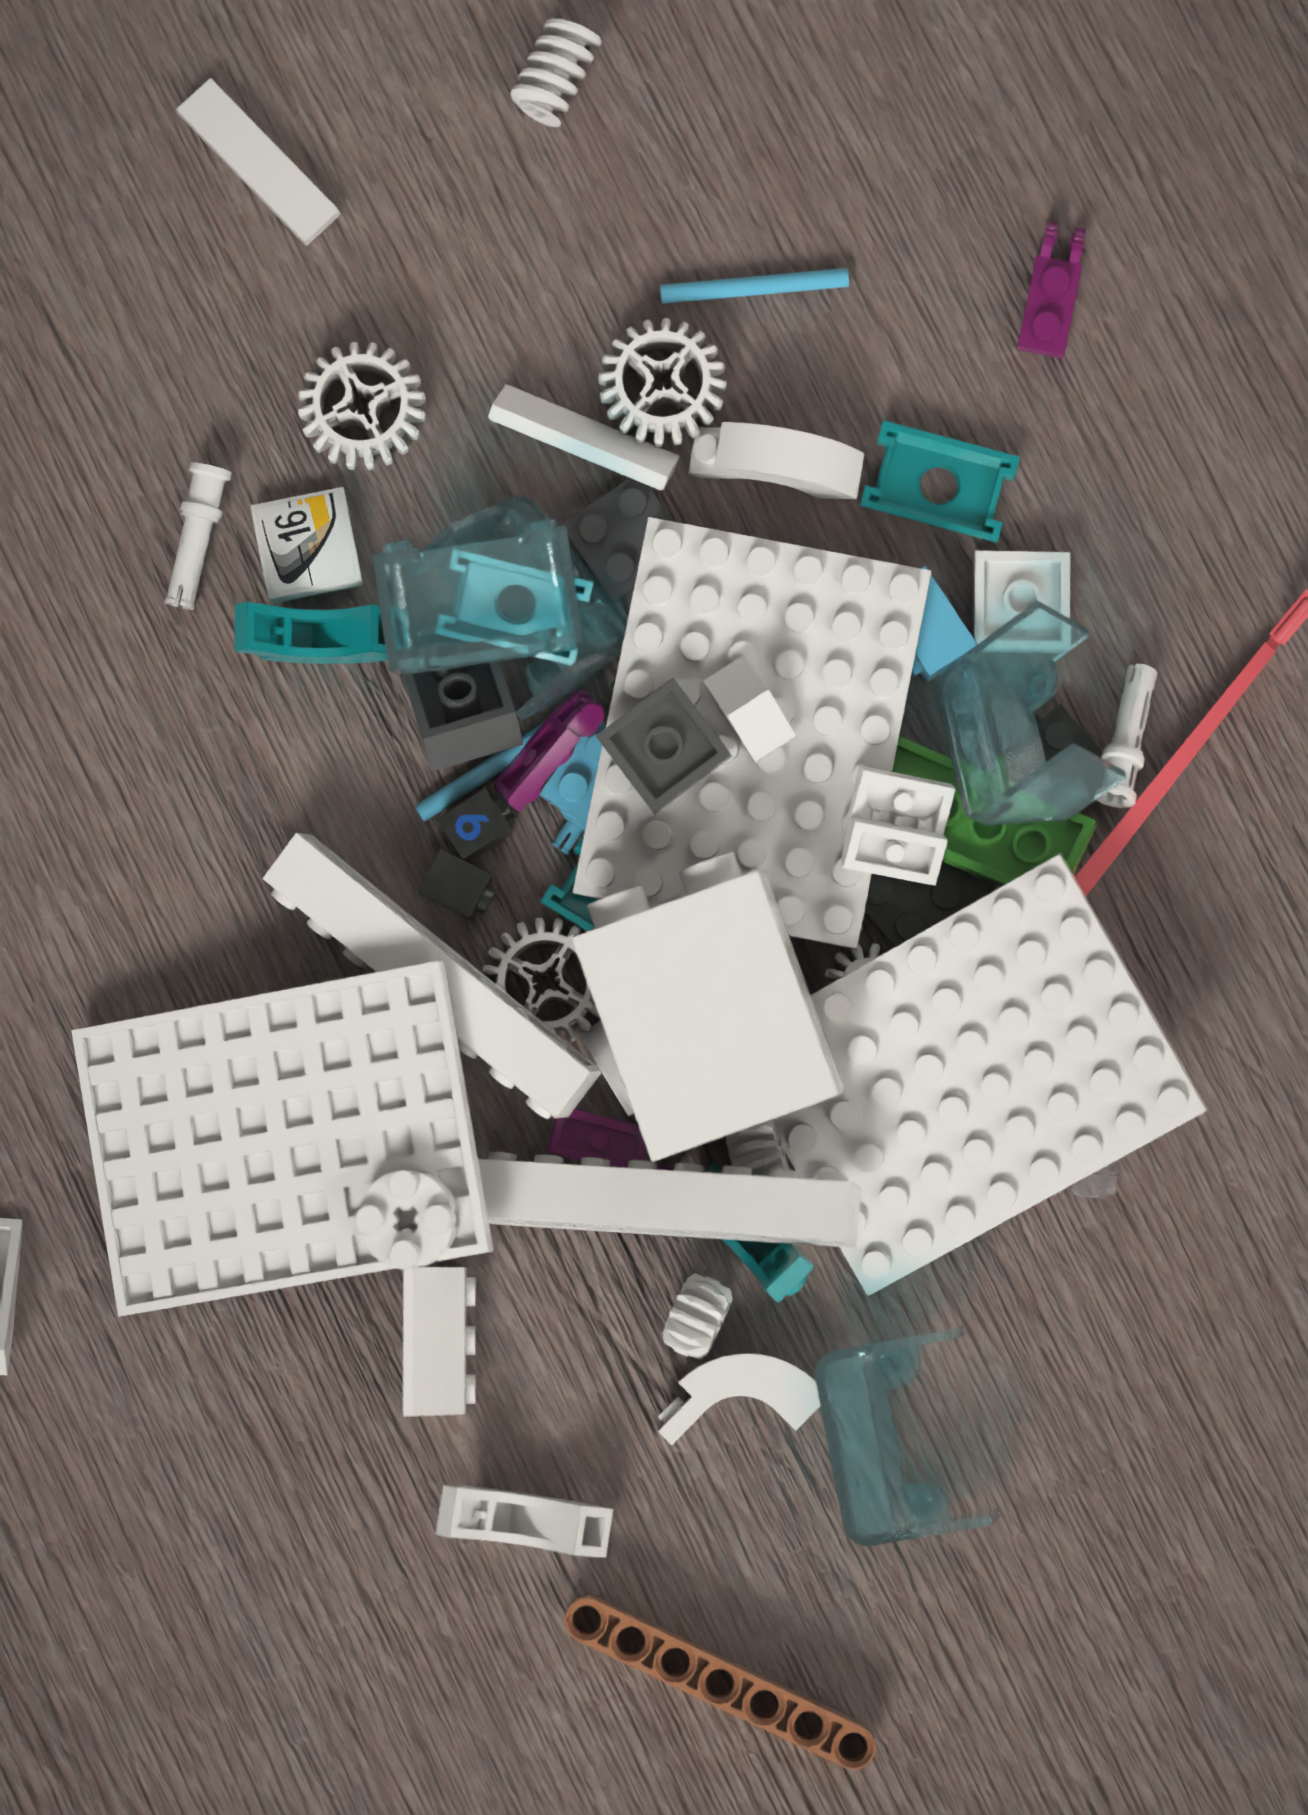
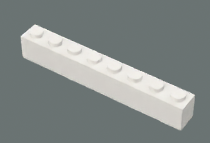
(388, 938)
(671, 1202)

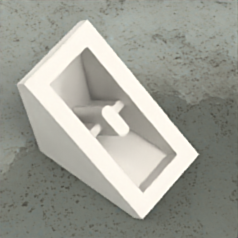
(750, 708)

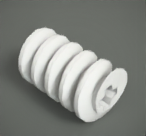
(551, 69)

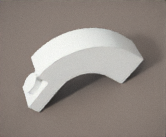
(778, 456)
(753, 1375)
(524, 1520)

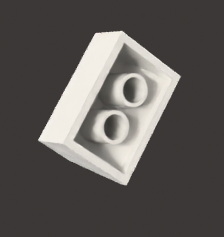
(437, 1341)

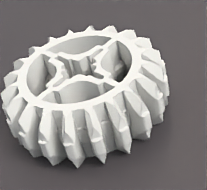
(647, 369)
(342, 415)
(509, 961)

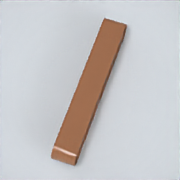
(737, 1699)

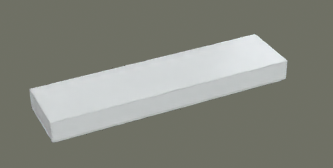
(258, 161)
(583, 437)

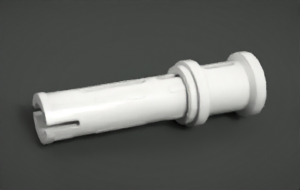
(200, 513)
(1128, 734)

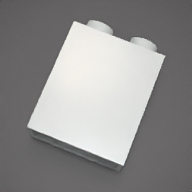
(705, 1007)

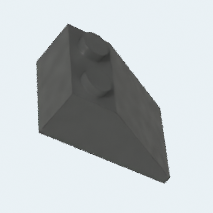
(463, 713)

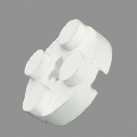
(379, 1219)

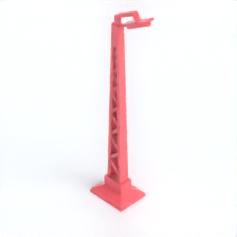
(1151, 796)

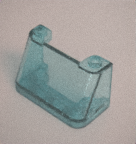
(478, 601)

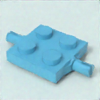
(572, 788)

